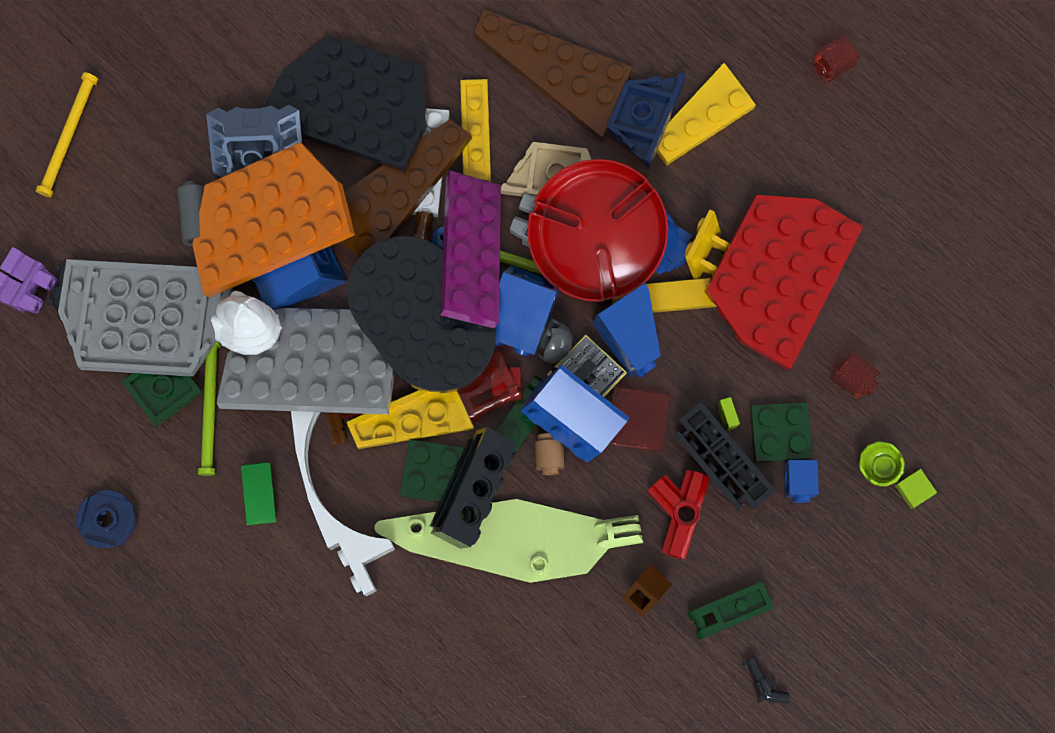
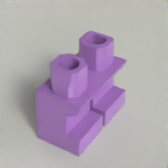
(31, 274)

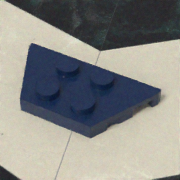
(644, 114)

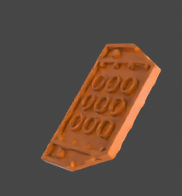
(268, 218)

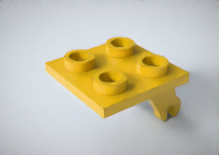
(698, 251)

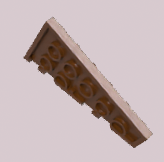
(564, 72)
(389, 197)

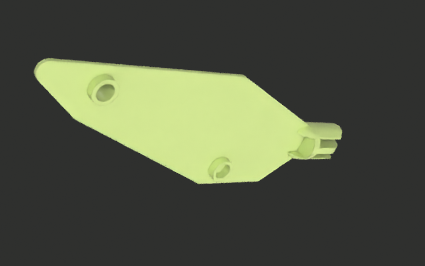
(521, 540)

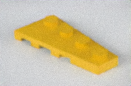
(705, 114)
(411, 418)

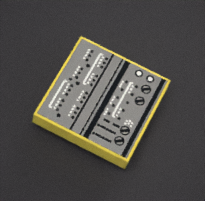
(607, 372)

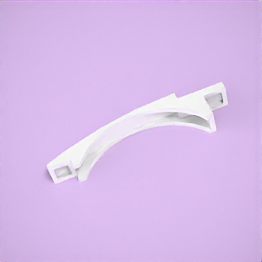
(355, 547)

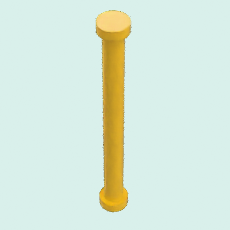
(67, 134)

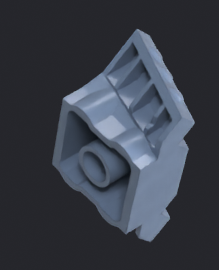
(250, 135)

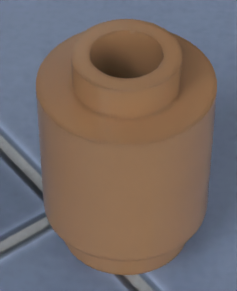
(549, 454)

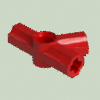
(671, 500)

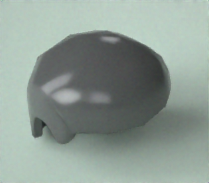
(556, 342)

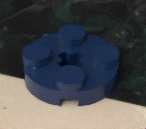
(99, 504)

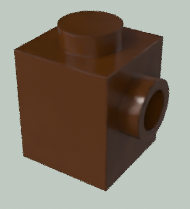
(646, 591)

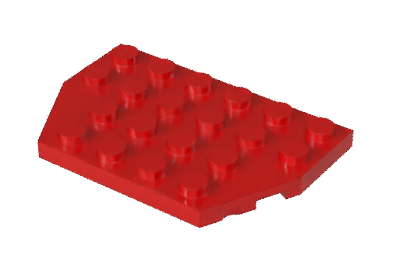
(780, 272)

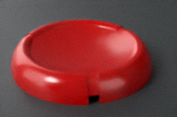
(597, 230)

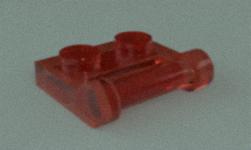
(494, 375)

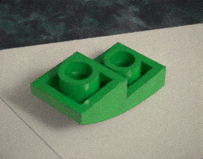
(258, 493)

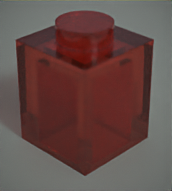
(836, 58)
(856, 376)

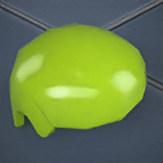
(881, 463)

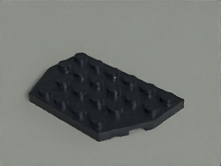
(357, 101)

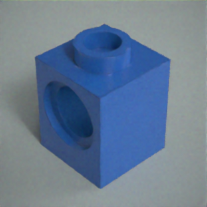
(801, 480)

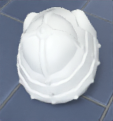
(245, 324)

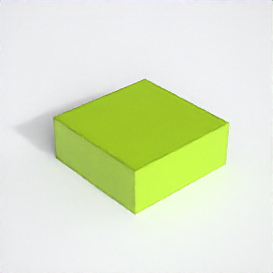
(728, 414)
(916, 489)

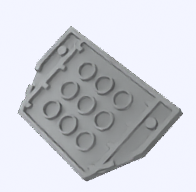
(137, 317)
(313, 367)

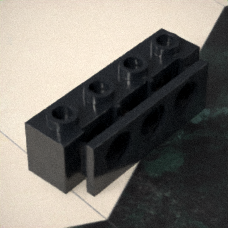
(727, 454)
(469, 473)

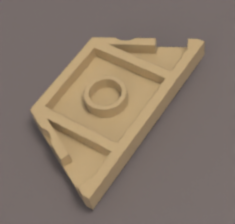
(540, 165)

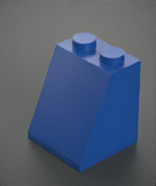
(300, 279)
(524, 309)
(631, 332)

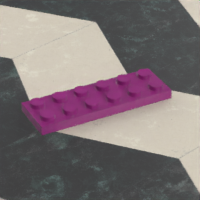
(471, 250)

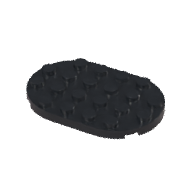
(398, 308)

